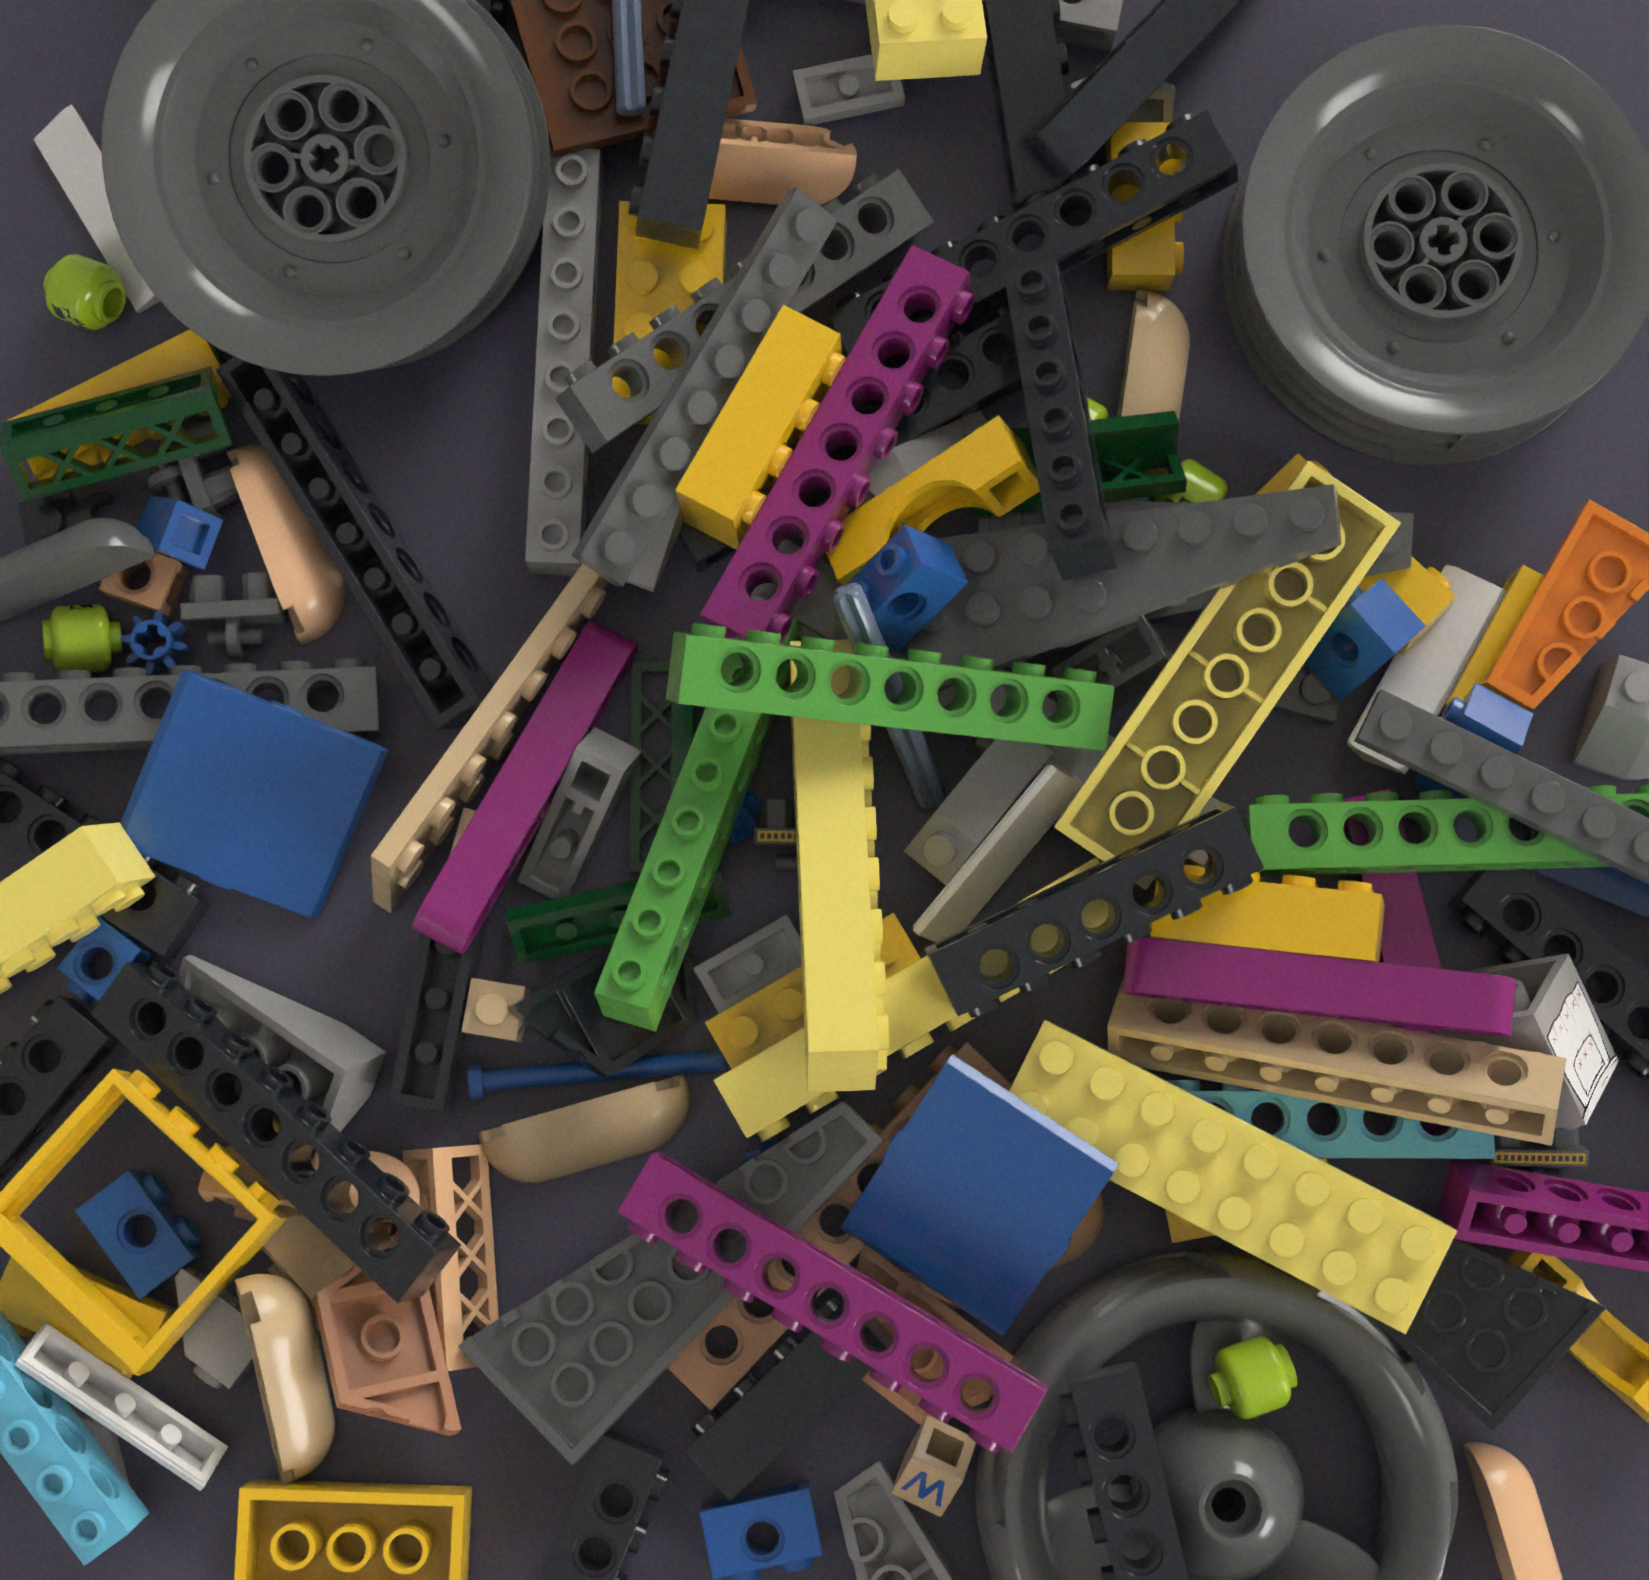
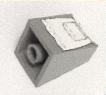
(1560, 1021)

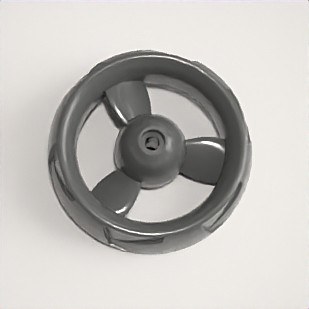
(1210, 1448)

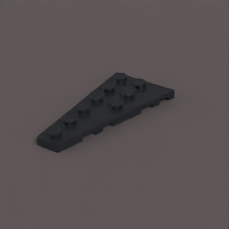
(1492, 1330)

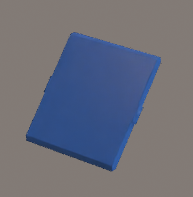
(251, 794)
(978, 1195)

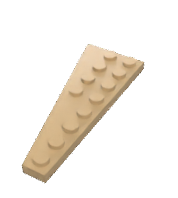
(484, 738)

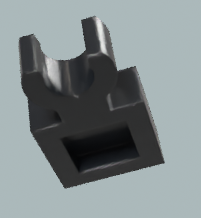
(57, 512)

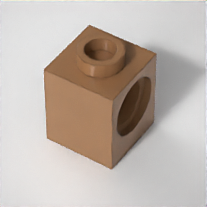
(161, 591)

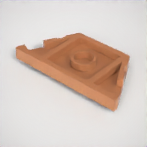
(385, 1354)
(926, 1361)

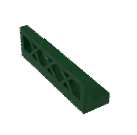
(109, 416)
(1124, 450)
(682, 735)
(587, 920)

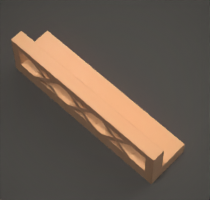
(437, 1193)

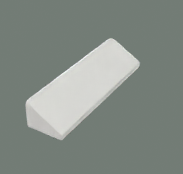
(78, 168)
(1438, 658)
(999, 853)
(121, 1405)

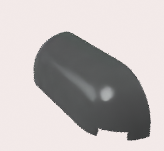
(68, 563)

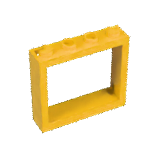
(66, 1282)

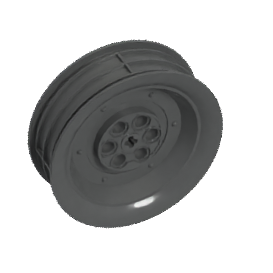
(1543, 174)
(228, 248)

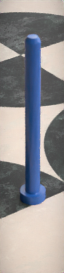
(575, 1072)

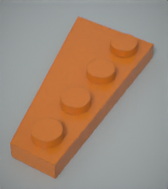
(1578, 600)

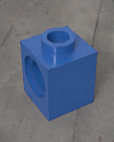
(179, 530)
(78, 962)

